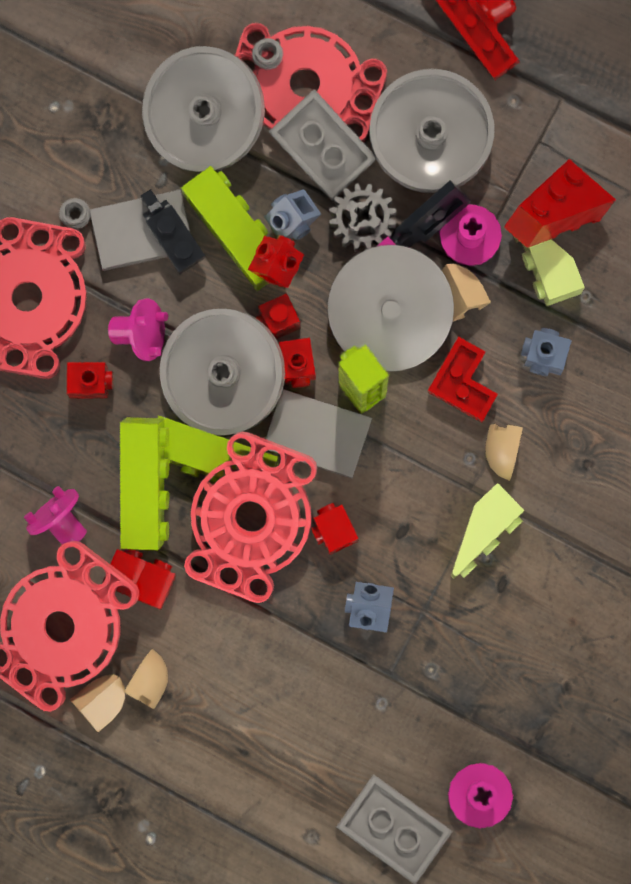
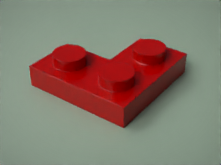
(455, 385)

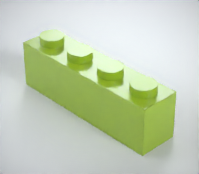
(227, 219)
(362, 378)
(202, 451)
(143, 483)

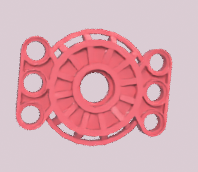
(337, 82)
(45, 268)
(244, 549)
(87, 606)

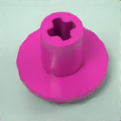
(471, 236)
(141, 329)
(57, 517)
(480, 795)

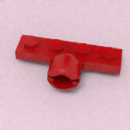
(478, 25)

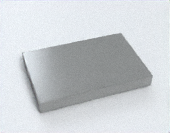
(322, 144)
(124, 235)
(320, 431)
(394, 829)

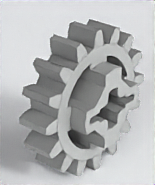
(354, 209)

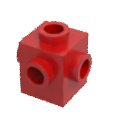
(276, 261)

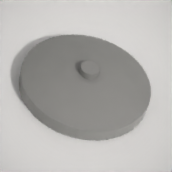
(203, 109)
(431, 130)
(392, 304)
(222, 371)

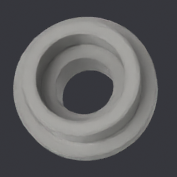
(267, 45)
(74, 204)

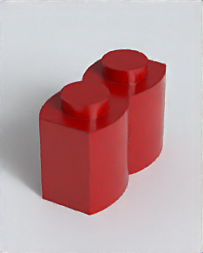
(151, 579)

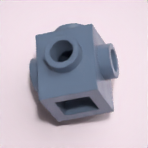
(292, 215)
(555, 346)
(369, 606)

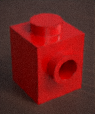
(279, 316)
(298, 362)
(89, 380)
(334, 528)

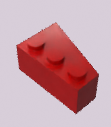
(559, 205)

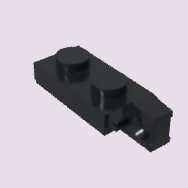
(431, 215)
(171, 233)

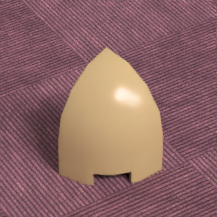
(465, 289)
(502, 449)
(149, 680)
(100, 700)

